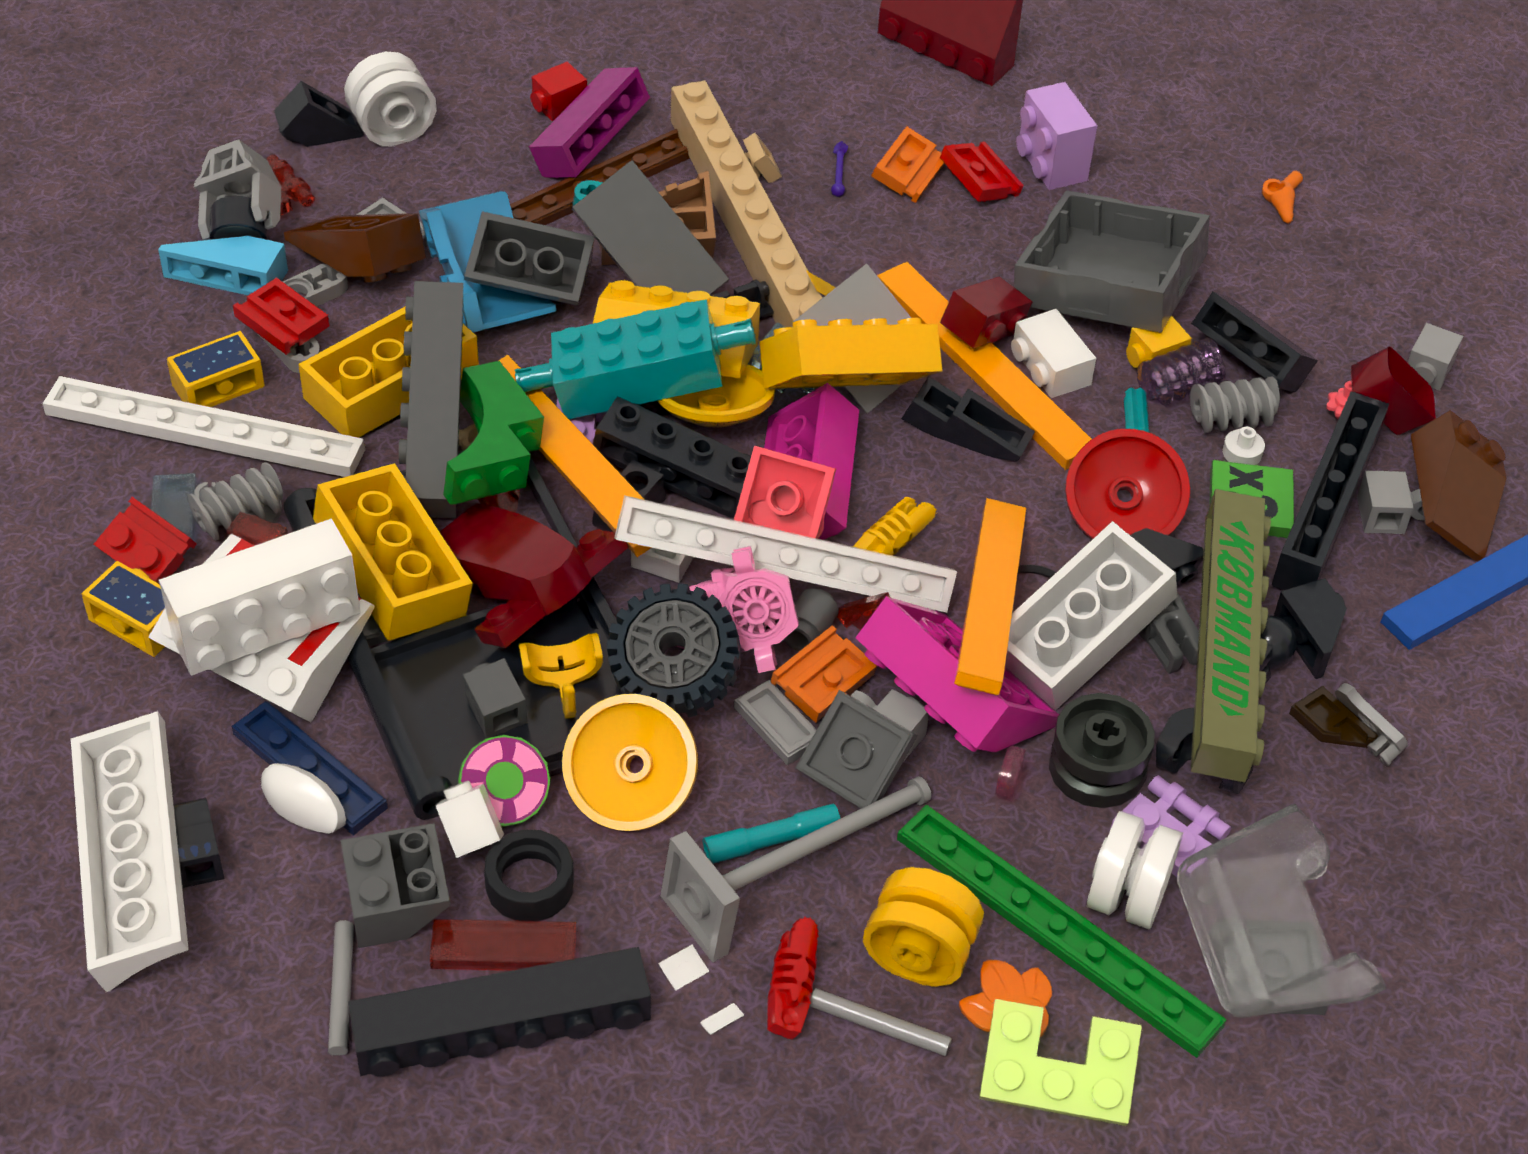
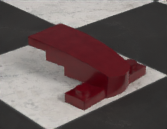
(524, 564)

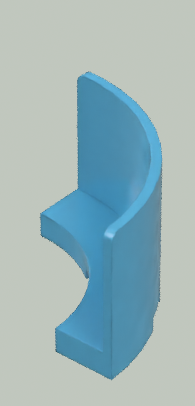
(450, 236)

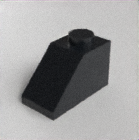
(315, 118)
(1316, 619)

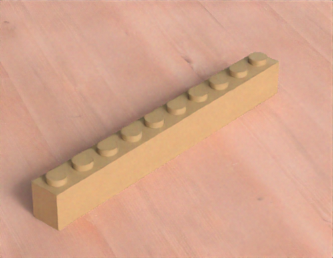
(742, 202)

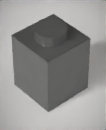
(495, 698)

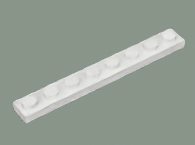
(204, 427)
(785, 553)

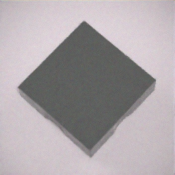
(1113, 260)

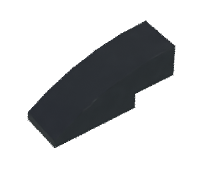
(967, 421)

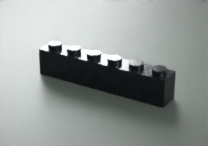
(1330, 492)
(500, 1012)

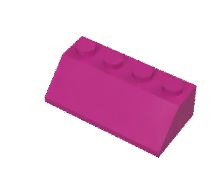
(823, 431)

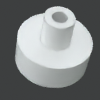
(1243, 446)

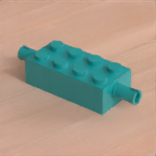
(636, 358)

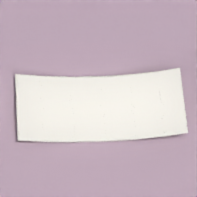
(685, 968)

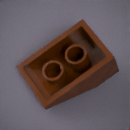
(363, 243)
(1459, 481)

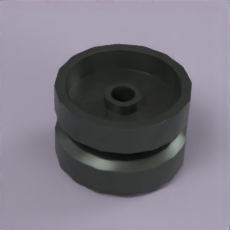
(1101, 750)

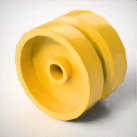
(923, 926)

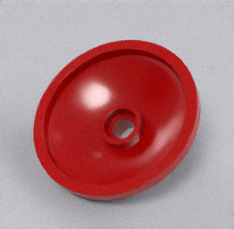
(1133, 463)

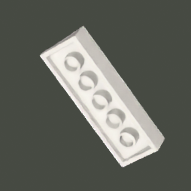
(127, 849)

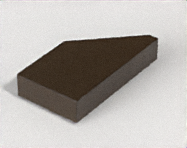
(1331, 720)

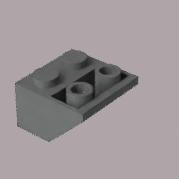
(394, 883)

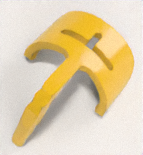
(582, 651)

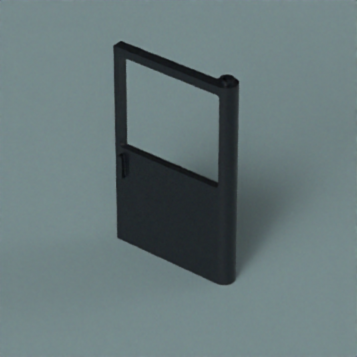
(419, 685)

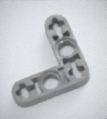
(320, 286)

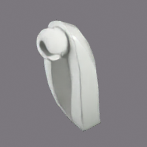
(302, 798)

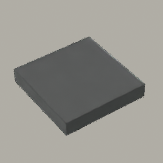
(856, 751)

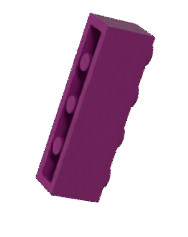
(589, 122)

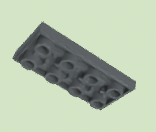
(647, 235)

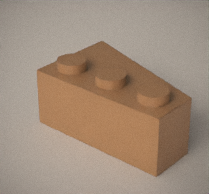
(693, 206)

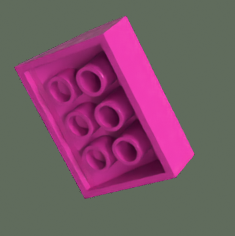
(924, 654)

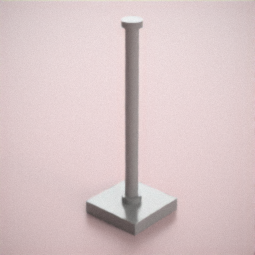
(708, 900)

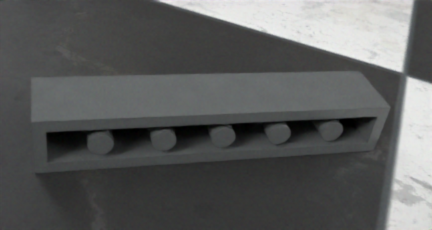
(433, 391)

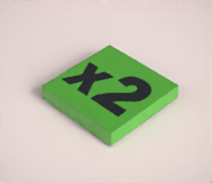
(1262, 482)

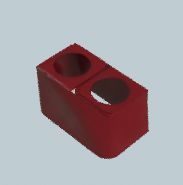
(1394, 381)

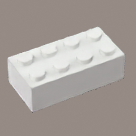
(260, 596)
(1087, 614)

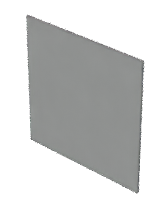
(860, 299)

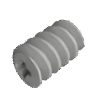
(1235, 402)
(242, 495)

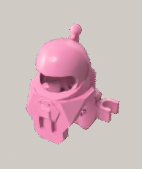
(754, 602)

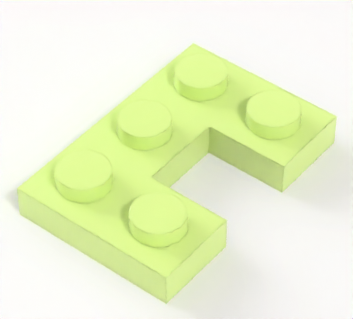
(1090, 1091)

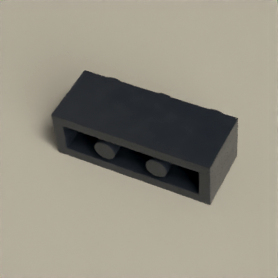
(1254, 342)

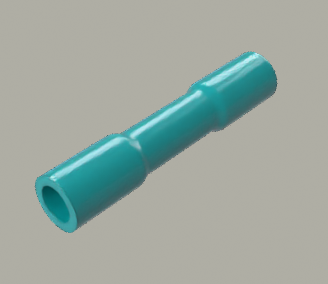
(745, 840)

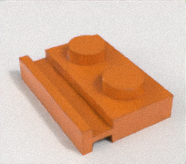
(909, 164)
(821, 670)

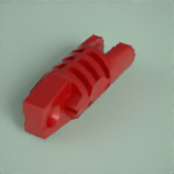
(793, 979)

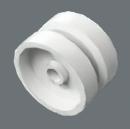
(390, 99)
(1128, 867)

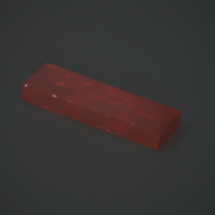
(500, 944)

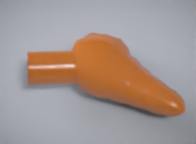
(1282, 194)

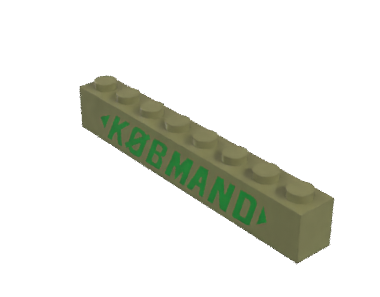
(1231, 638)

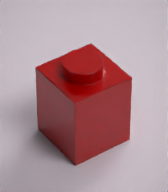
(556, 89)

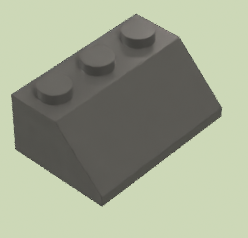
(530, 258)

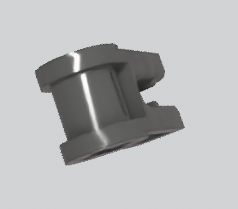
(1172, 635)

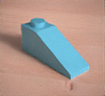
(225, 263)

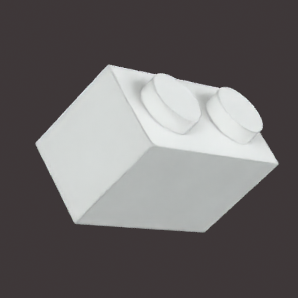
(1053, 353)

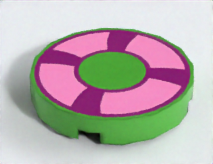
(512, 775)

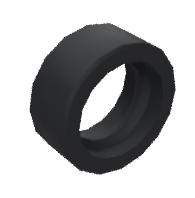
(529, 905)

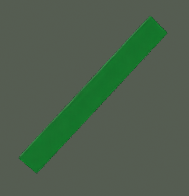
(1063, 931)

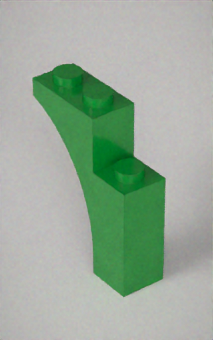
(506, 430)

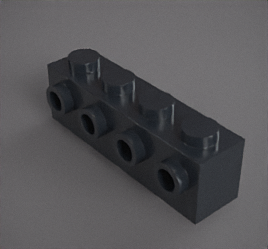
(688, 460)

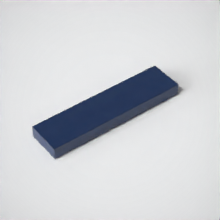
(282, 742)

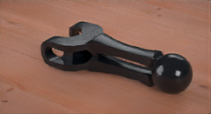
(1176, 739)

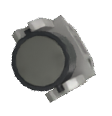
(237, 193)

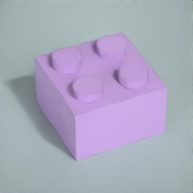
(1056, 135)

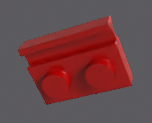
(981, 171)
(281, 315)
(145, 542)

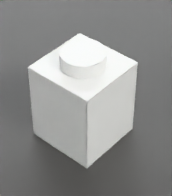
(469, 818)

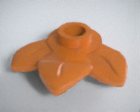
(1005, 983)

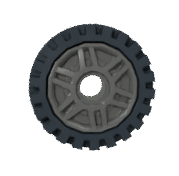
(671, 620)

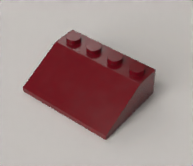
(961, 34)

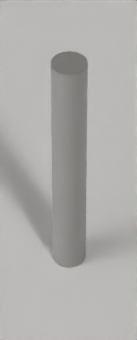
(341, 988)
(880, 1022)

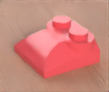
(785, 493)

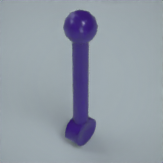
(838, 188)

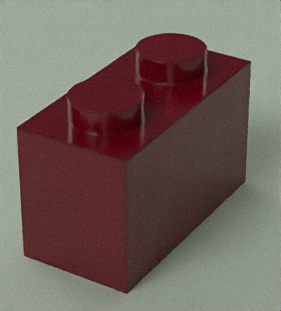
(985, 311)

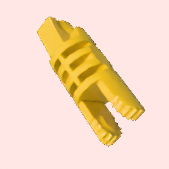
(897, 527)

